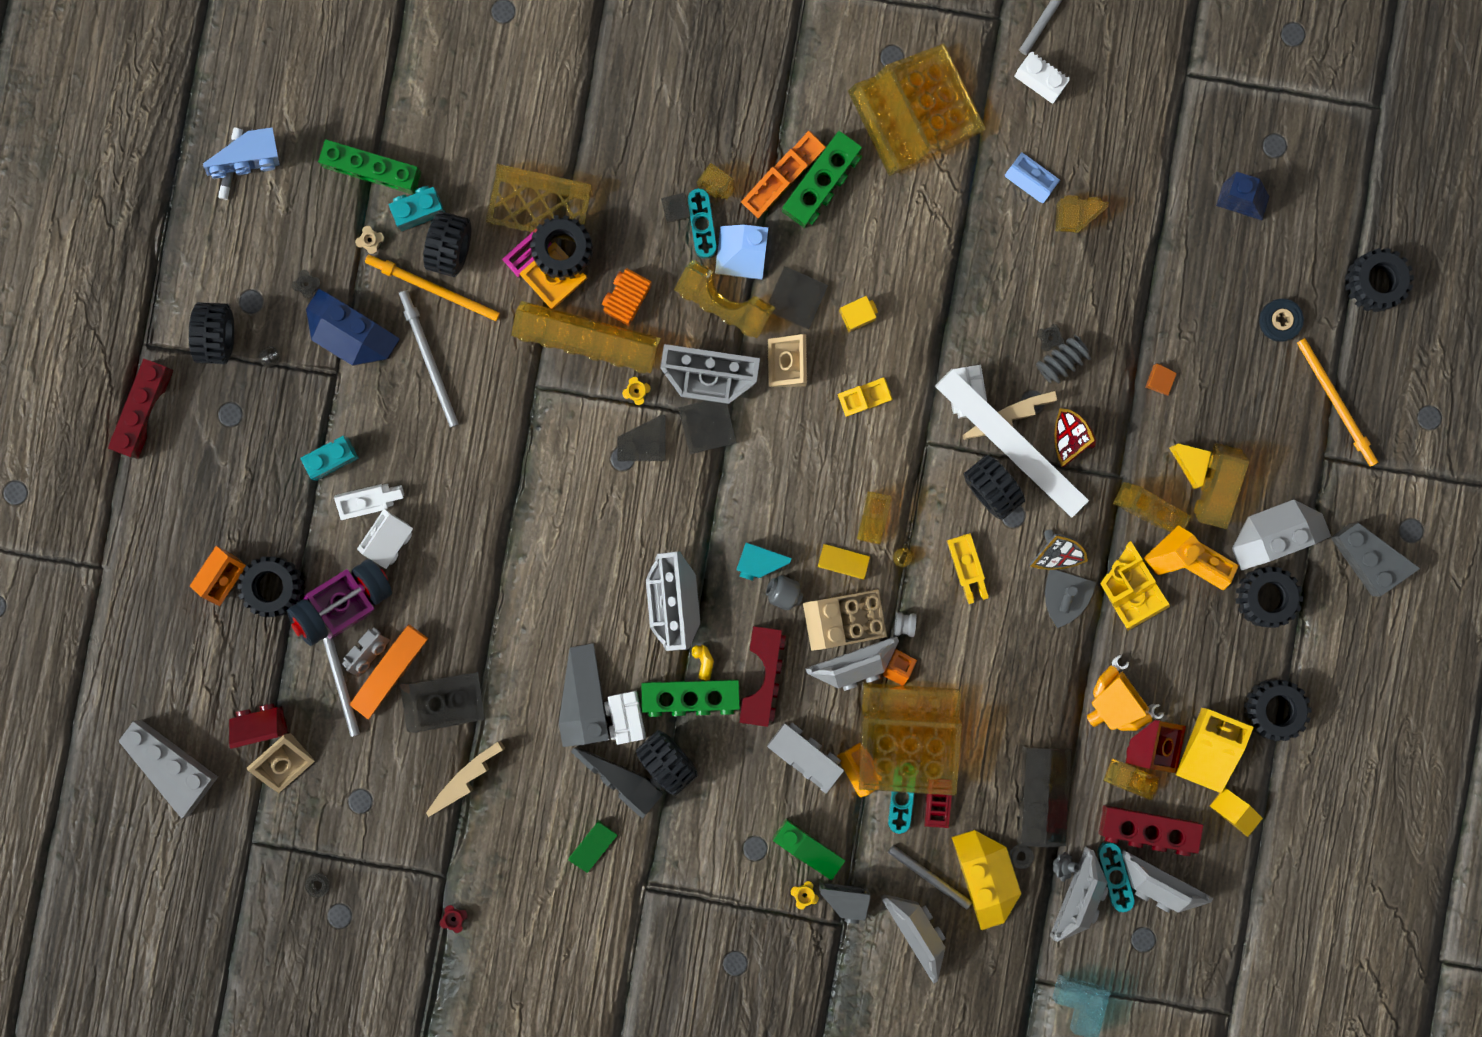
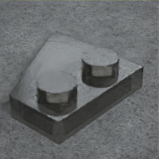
(644, 442)

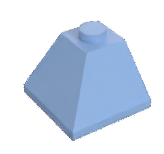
(741, 251)

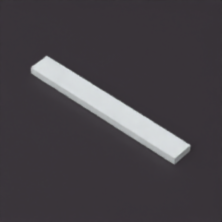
(1011, 443)

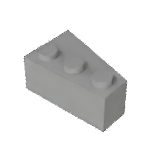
(806, 756)

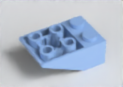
(250, 151)

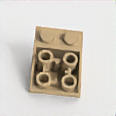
(844, 620)

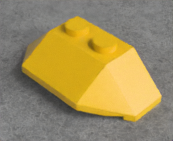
(987, 877)

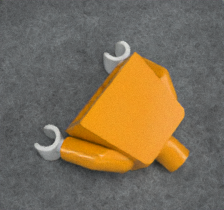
(1119, 702)

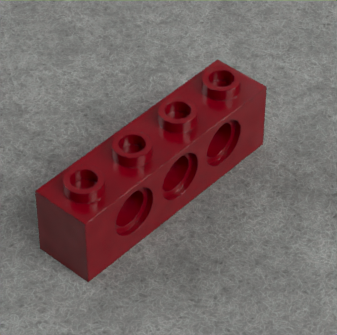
(1189, 831)

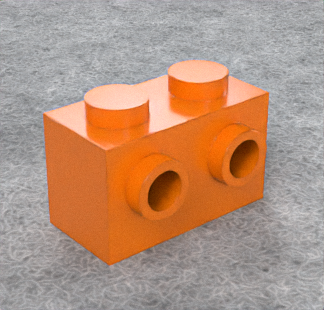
(217, 576)

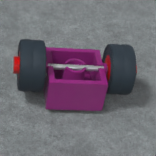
(339, 603)

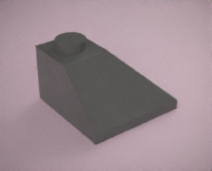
(847, 901)

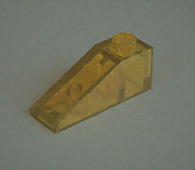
(1150, 507)

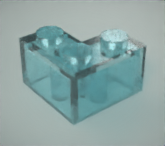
(1089, 1004)

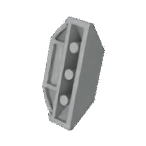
(708, 373)
(1278, 533)
(673, 601)
(856, 665)
(1161, 886)
(1081, 899)
(919, 932)

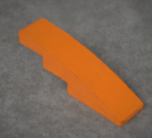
(783, 174)
(388, 671)

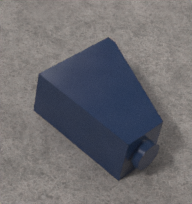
(1244, 195)

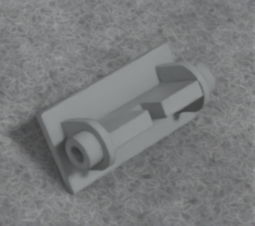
(358, 660)

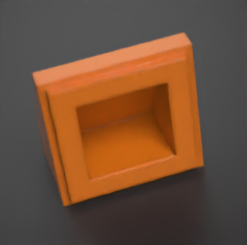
(1161, 379)
(899, 667)

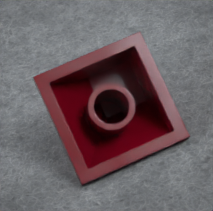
(1157, 746)

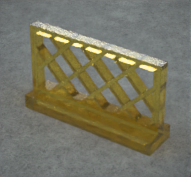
(541, 182)

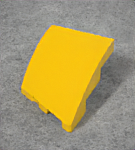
(1133, 589)

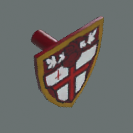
(1071, 436)

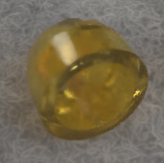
(898, 554)

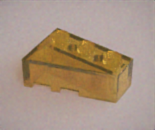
(1221, 485)

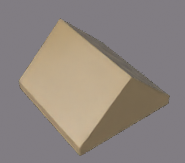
(787, 361)
(281, 763)

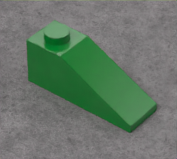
(808, 849)

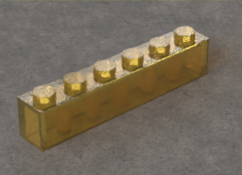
(585, 337)

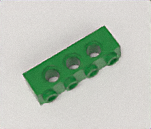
(841, 147)
(369, 167)
(652, 690)

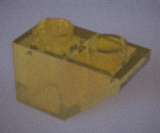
(1076, 214)
(873, 517)
(1131, 779)

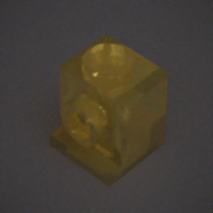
(716, 182)

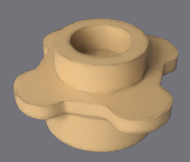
(371, 246)

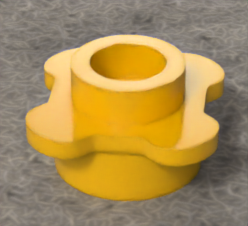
(638, 397)
(811, 897)

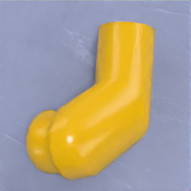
(703, 653)

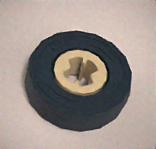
(1289, 311)

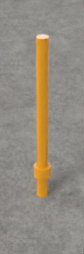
(390, 268)
(1361, 443)

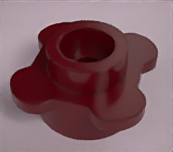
(455, 925)

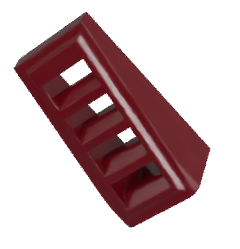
(946, 813)

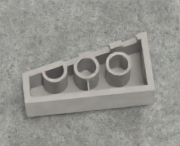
(168, 767)

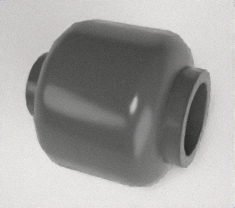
(784, 592)

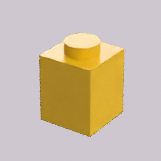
(858, 313)

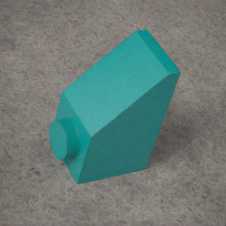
(759, 562)

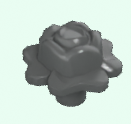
(1064, 866)

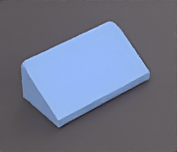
(1032, 177)

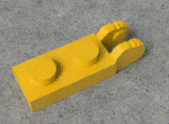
(967, 565)

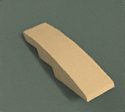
(1017, 411)
(460, 785)

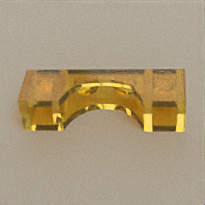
(698, 285)

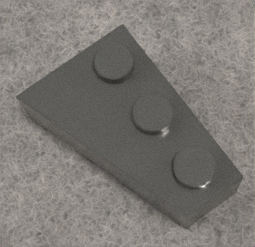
(1372, 559)

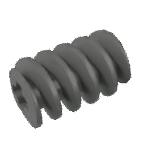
(1063, 360)

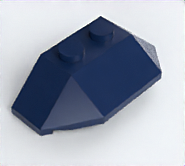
(347, 331)

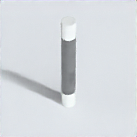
(226, 181)

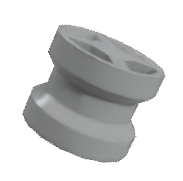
(905, 624)

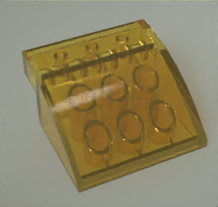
(916, 109)
(909, 739)

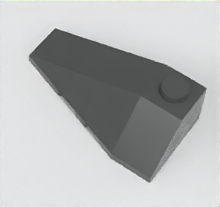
(582, 706)
(634, 788)

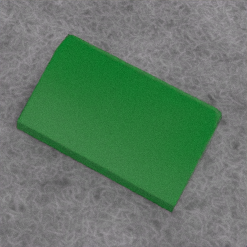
(592, 846)

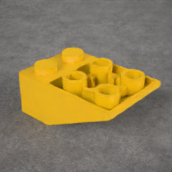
(1213, 749)

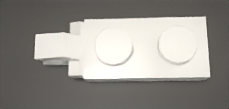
(367, 500)

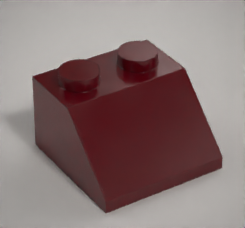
(257, 726)

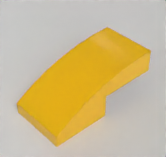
(865, 397)

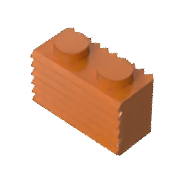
(626, 296)

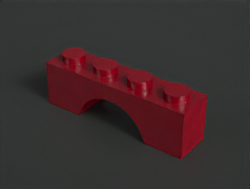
(132, 425)
(757, 707)

